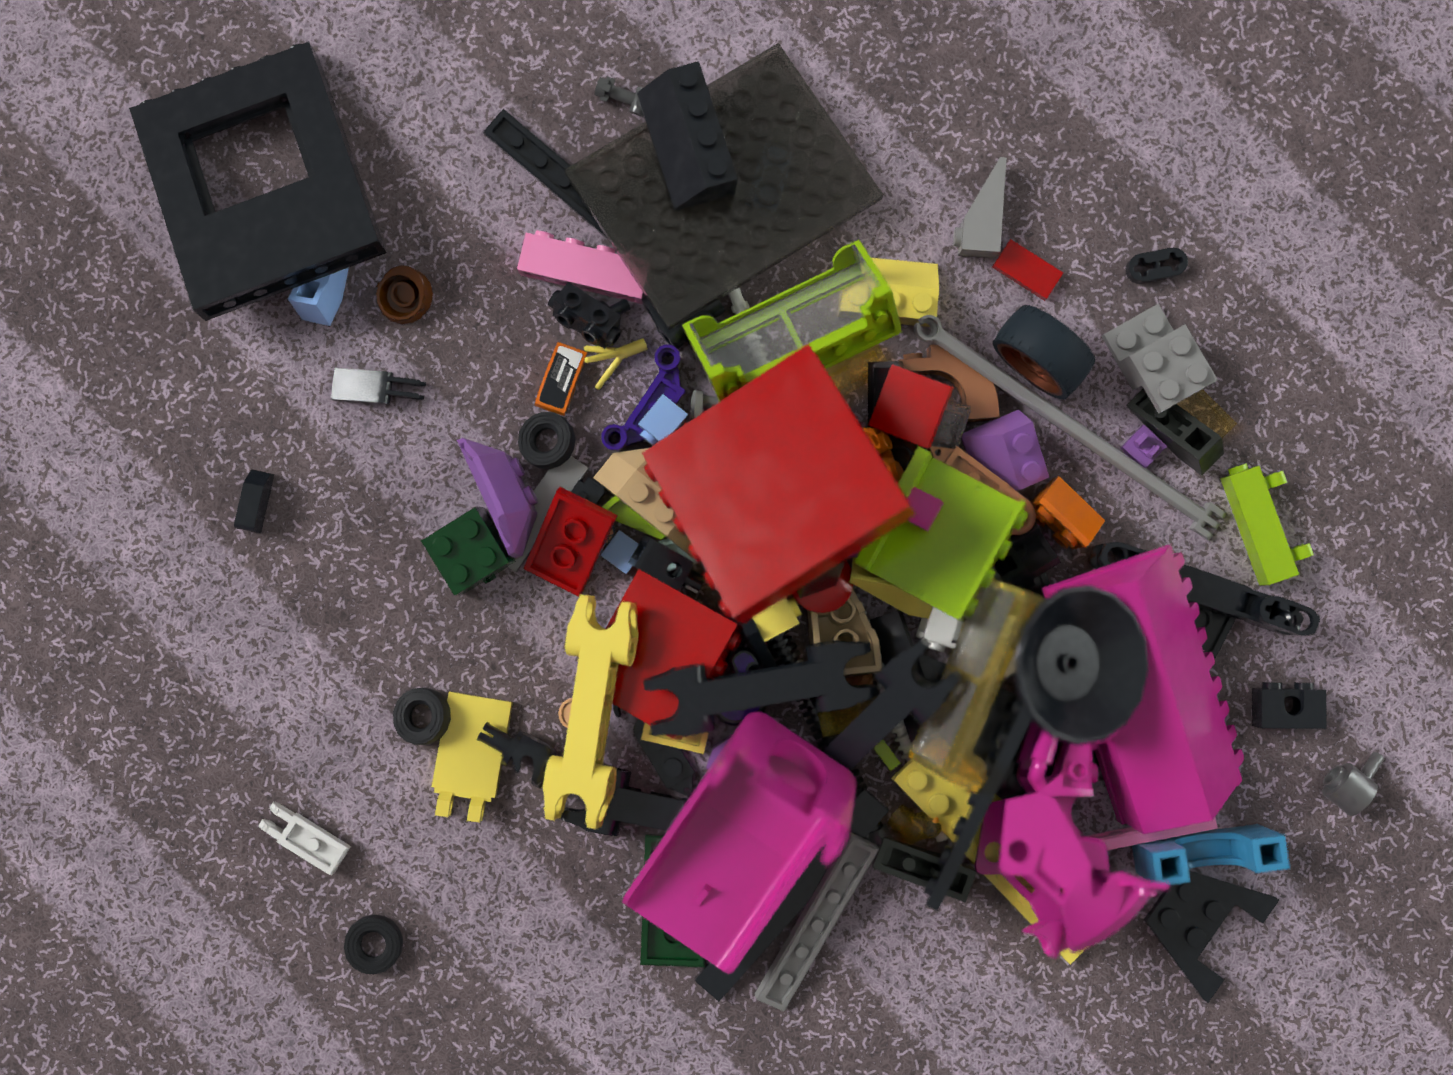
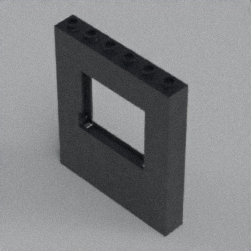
(276, 237)

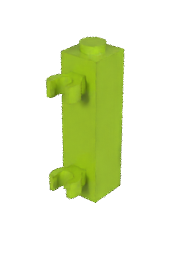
(1260, 524)

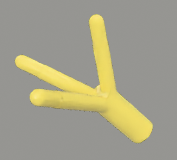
(610, 352)

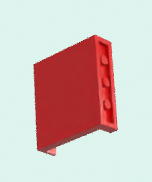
(671, 634)

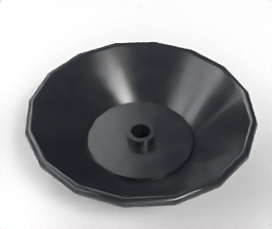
(1103, 670)

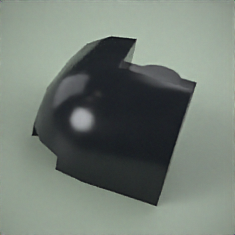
(1026, 559)

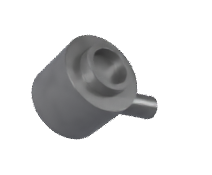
(1350, 787)

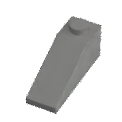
(982, 225)

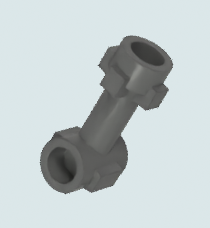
(606, 89)

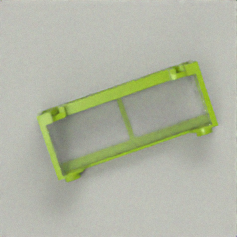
(833, 312)

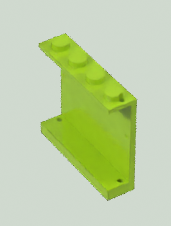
(961, 546)

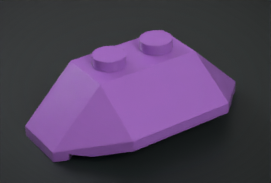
(503, 492)

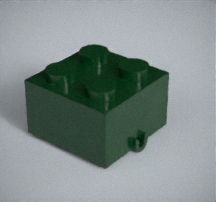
(468, 551)

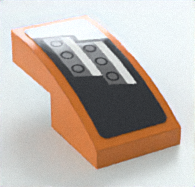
(560, 379)

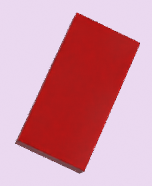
(1027, 270)

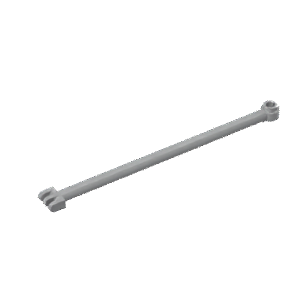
(1073, 428)

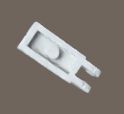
(306, 839)

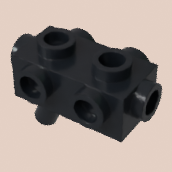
(588, 316)

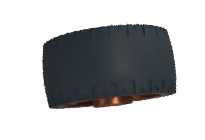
(1044, 351)

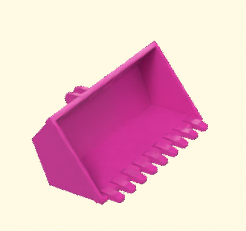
(1175, 752)

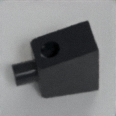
(654, 560)

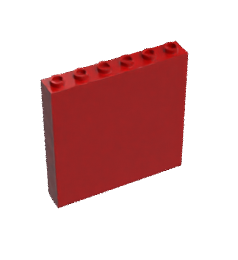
(775, 485)

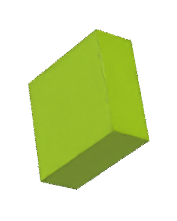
(886, 755)

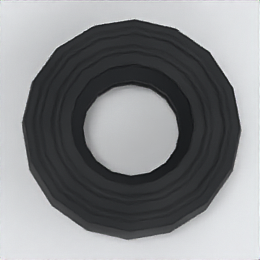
(561, 451)
(403, 716)
(361, 960)

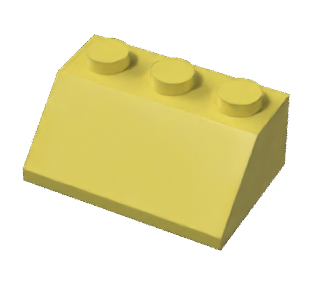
(913, 287)

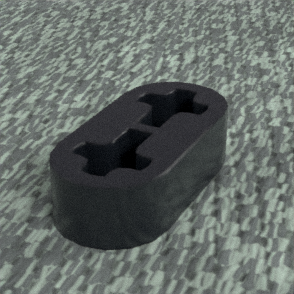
(1157, 273)

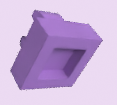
(1143, 446)

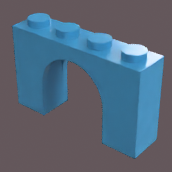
(1244, 846)

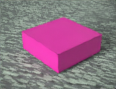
(926, 508)

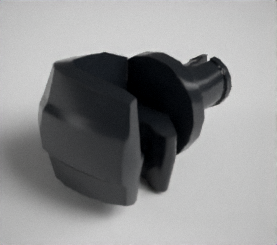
(518, 747)

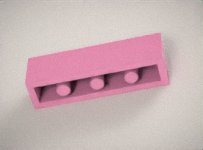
(582, 266)

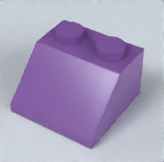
(1008, 449)

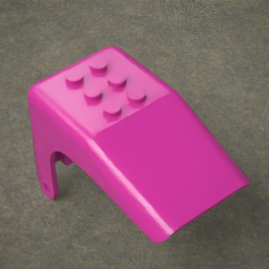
(744, 840)

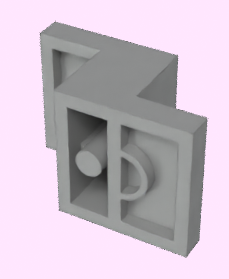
(1159, 358)

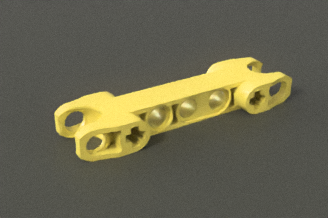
(582, 765)

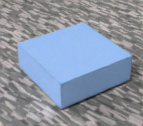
(620, 551)

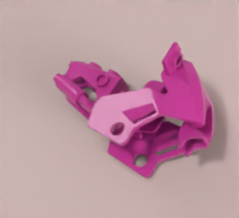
(1051, 854)

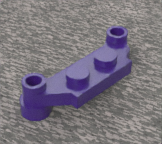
(666, 383)

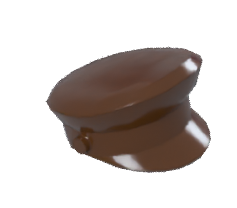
(404, 295)

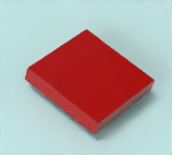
(911, 406)

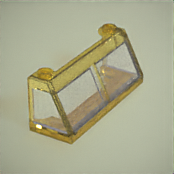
(982, 659)

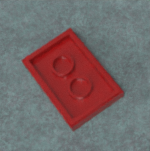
(570, 541)

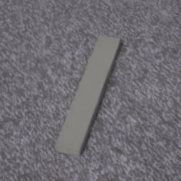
(816, 921)

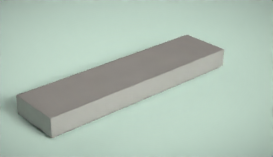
(564, 476)

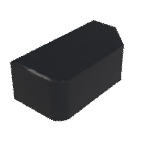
(253, 501)

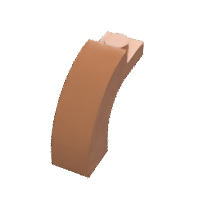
(973, 387)

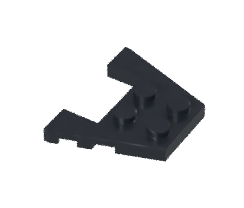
(1190, 916)

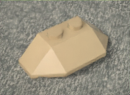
(628, 481)

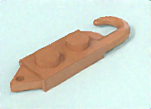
(968, 465)

